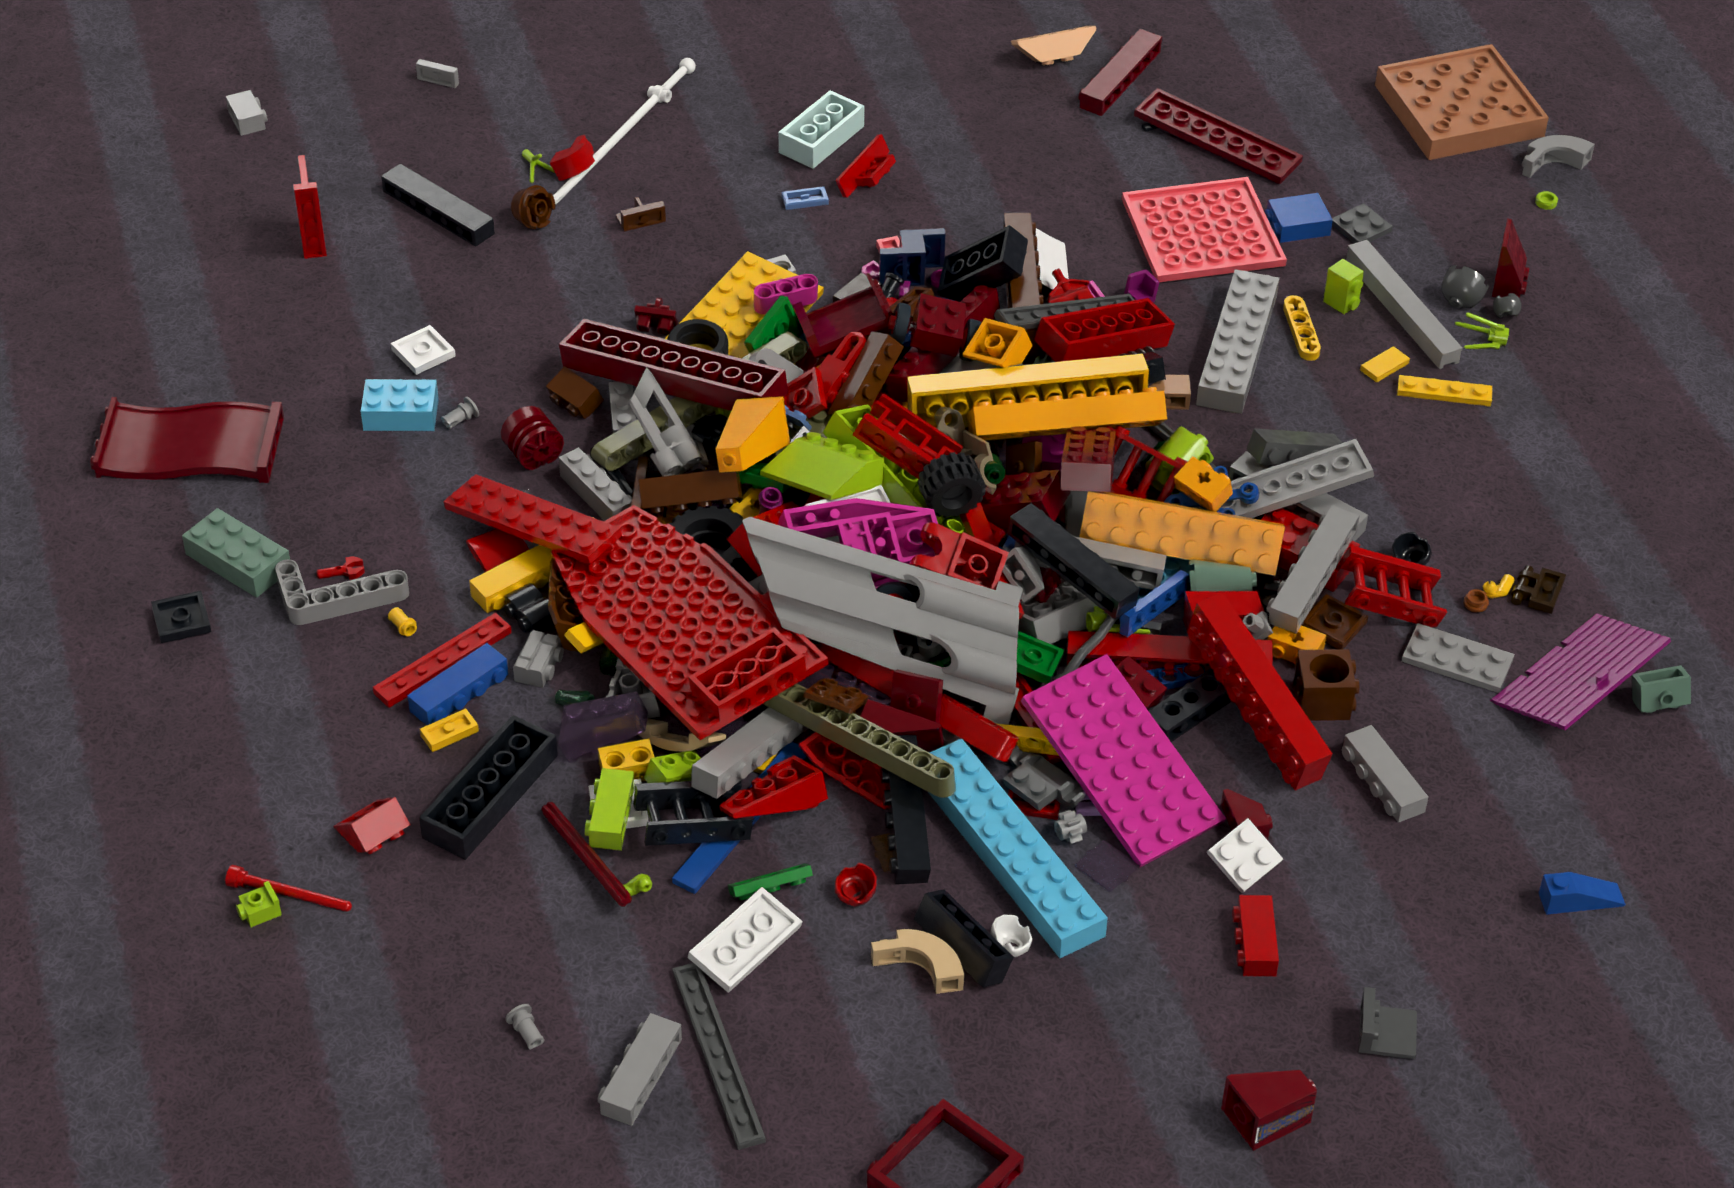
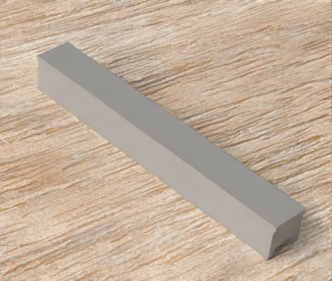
(1404, 305)

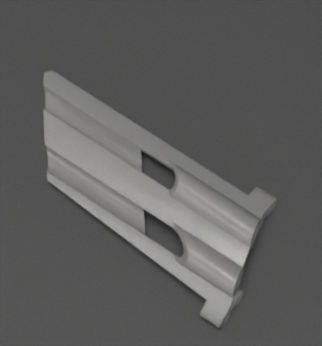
(831, 598)

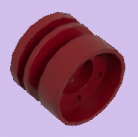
(532, 437)

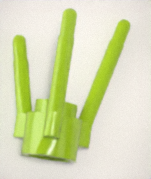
(1497, 333)
(1096, 618)

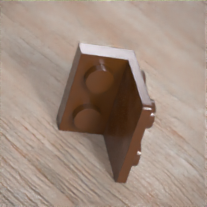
(831, 694)

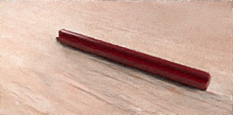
(586, 854)

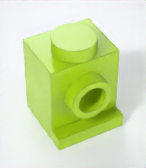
(259, 905)

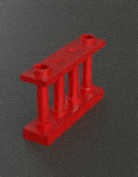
(1119, 485)
(1396, 571)

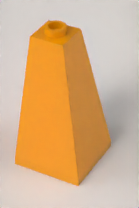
(752, 433)

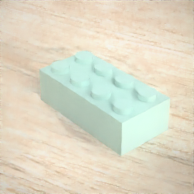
(821, 129)

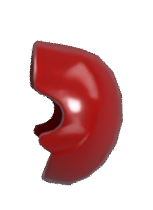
(852, 881)

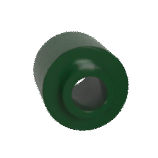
(994, 470)

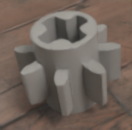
(1070, 826)

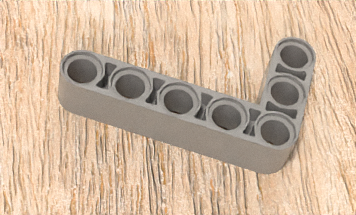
(339, 598)

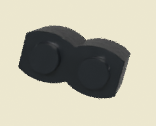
(528, 609)

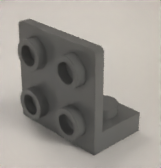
(1386, 1029)

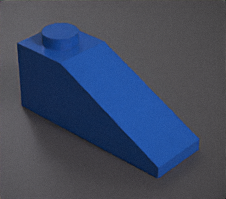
(1577, 892)

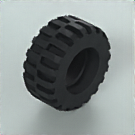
(713, 528)

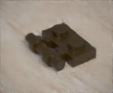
(1546, 590)

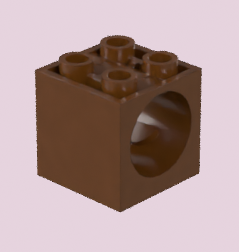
(1326, 684)

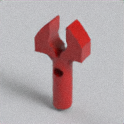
(346, 569)

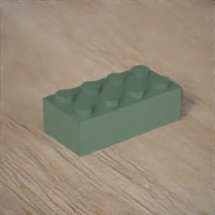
(235, 551)

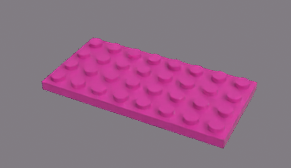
(1123, 760)

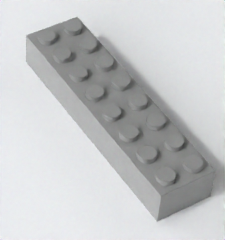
(1237, 341)

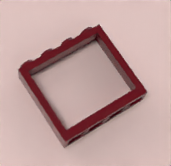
(1001, 1177)

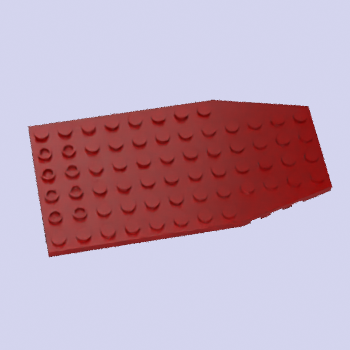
(686, 623)

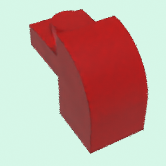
(573, 159)

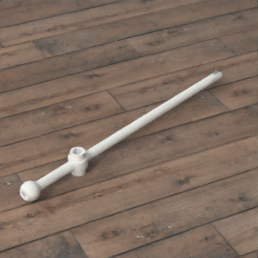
(655, 94)

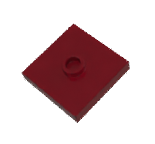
(917, 694)

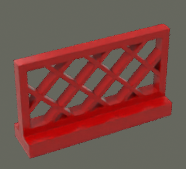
(309, 214)

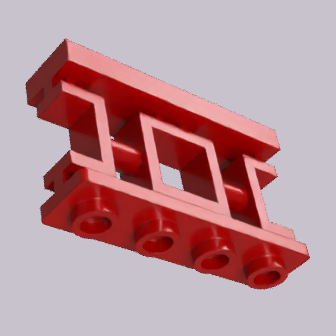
(885, 437)

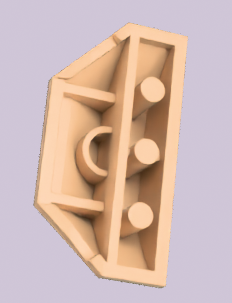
(1055, 45)

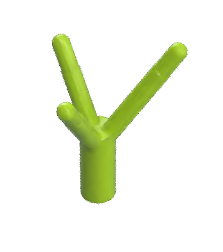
(533, 160)

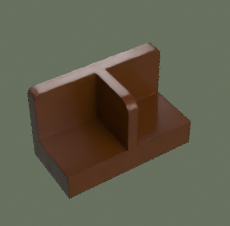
(642, 215)

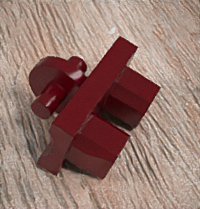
(656, 314)

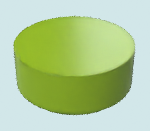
(1546, 200)

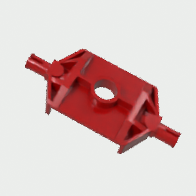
(1068, 289)

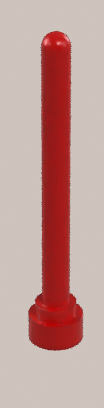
(237, 876)

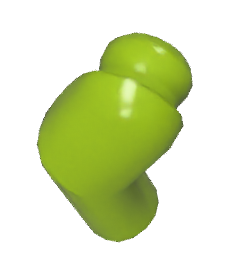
(638, 884)

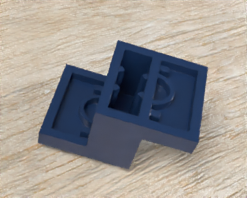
(916, 252)

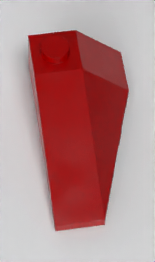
(846, 767)
(786, 788)

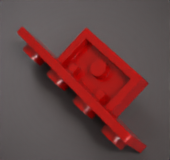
(867, 167)

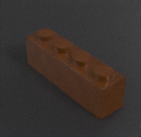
(868, 372)
(689, 489)

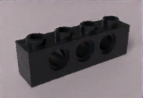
(1190, 705)

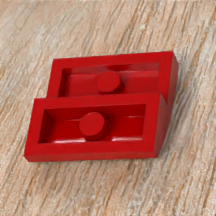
(495, 548)

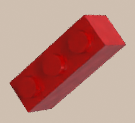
(1256, 935)

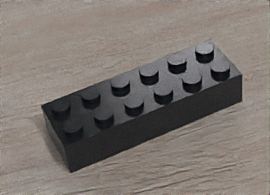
(488, 787)

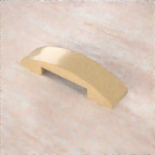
(658, 735)

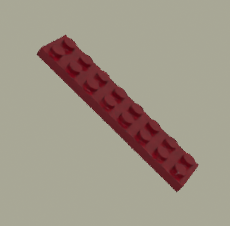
(1218, 136)

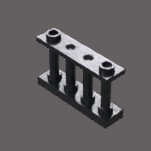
(681, 795)

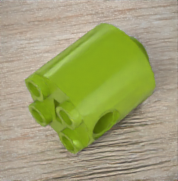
(1184, 445)

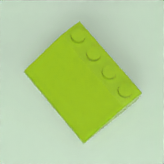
(826, 467)

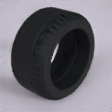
(700, 332)

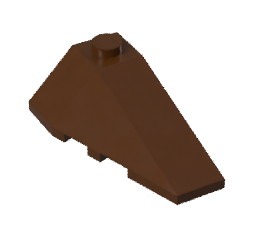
(562, 607)

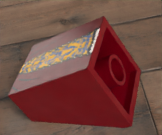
(1268, 1104)

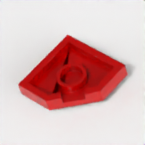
(806, 393)

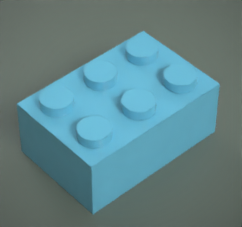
(399, 405)

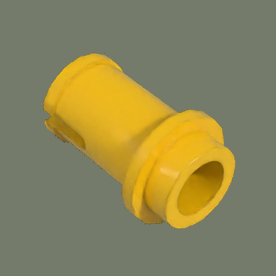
(405, 625)

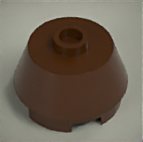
(533, 206)

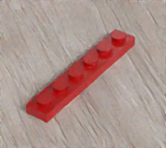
(432, 664)

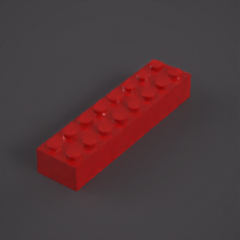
(1258, 692)

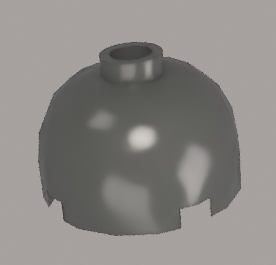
(1463, 287)

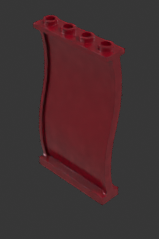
(188, 440)

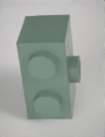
(1661, 689)

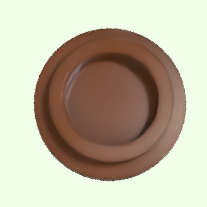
(1476, 601)

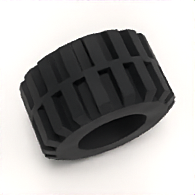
(951, 484)

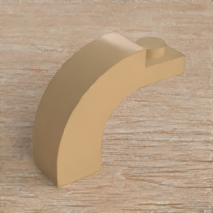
(925, 951)

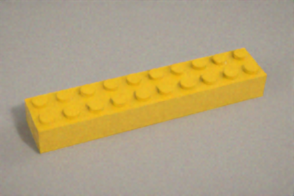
(1017, 383)

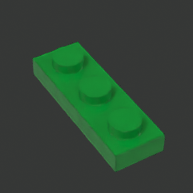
(771, 881)

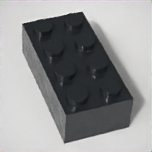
(985, 262)

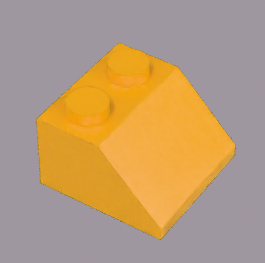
(999, 344)

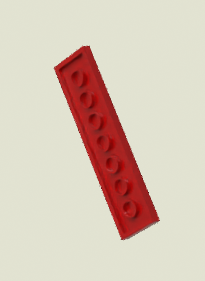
(533, 519)

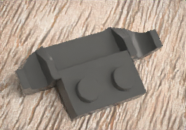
(1041, 782)

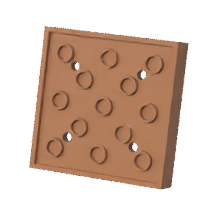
(1461, 101)

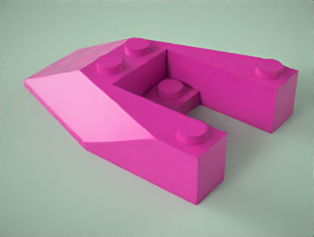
(866, 525)

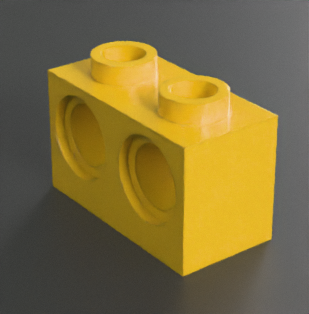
(627, 756)

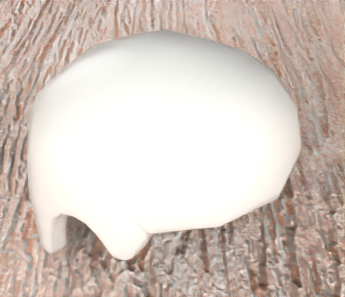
(1007, 930)

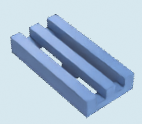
(805, 200)

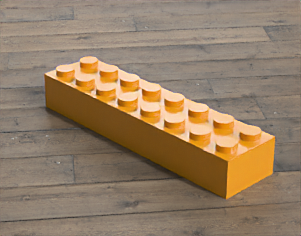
(1058, 414)
(1182, 531)

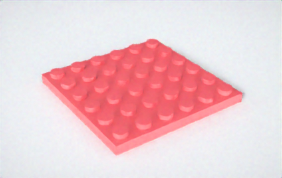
(1203, 229)

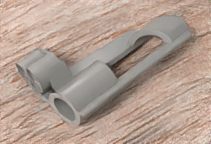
(674, 446)

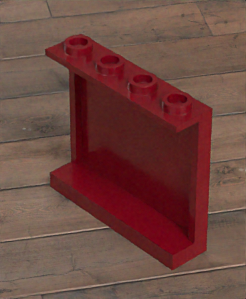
(860, 312)

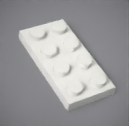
(744, 939)

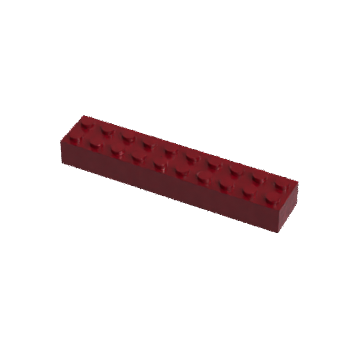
(677, 367)

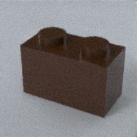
(574, 393)

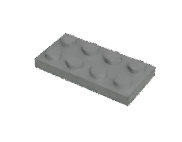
(1458, 657)

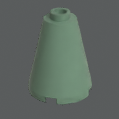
(1221, 577)

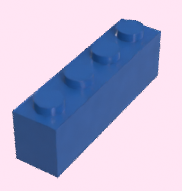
(458, 684)

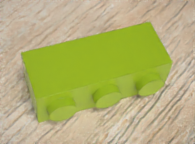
(610, 809)

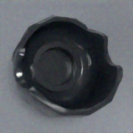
(1411, 546)

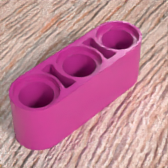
(797, 289)

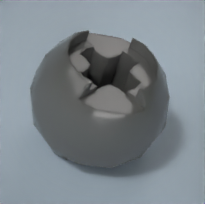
(1507, 305)

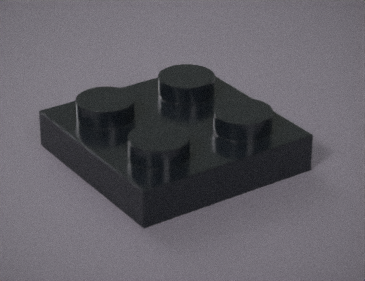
(181, 616)

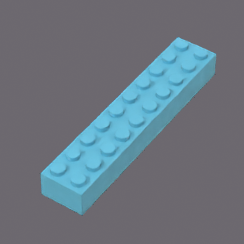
(1019, 855)

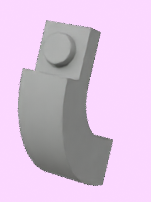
(1557, 148)

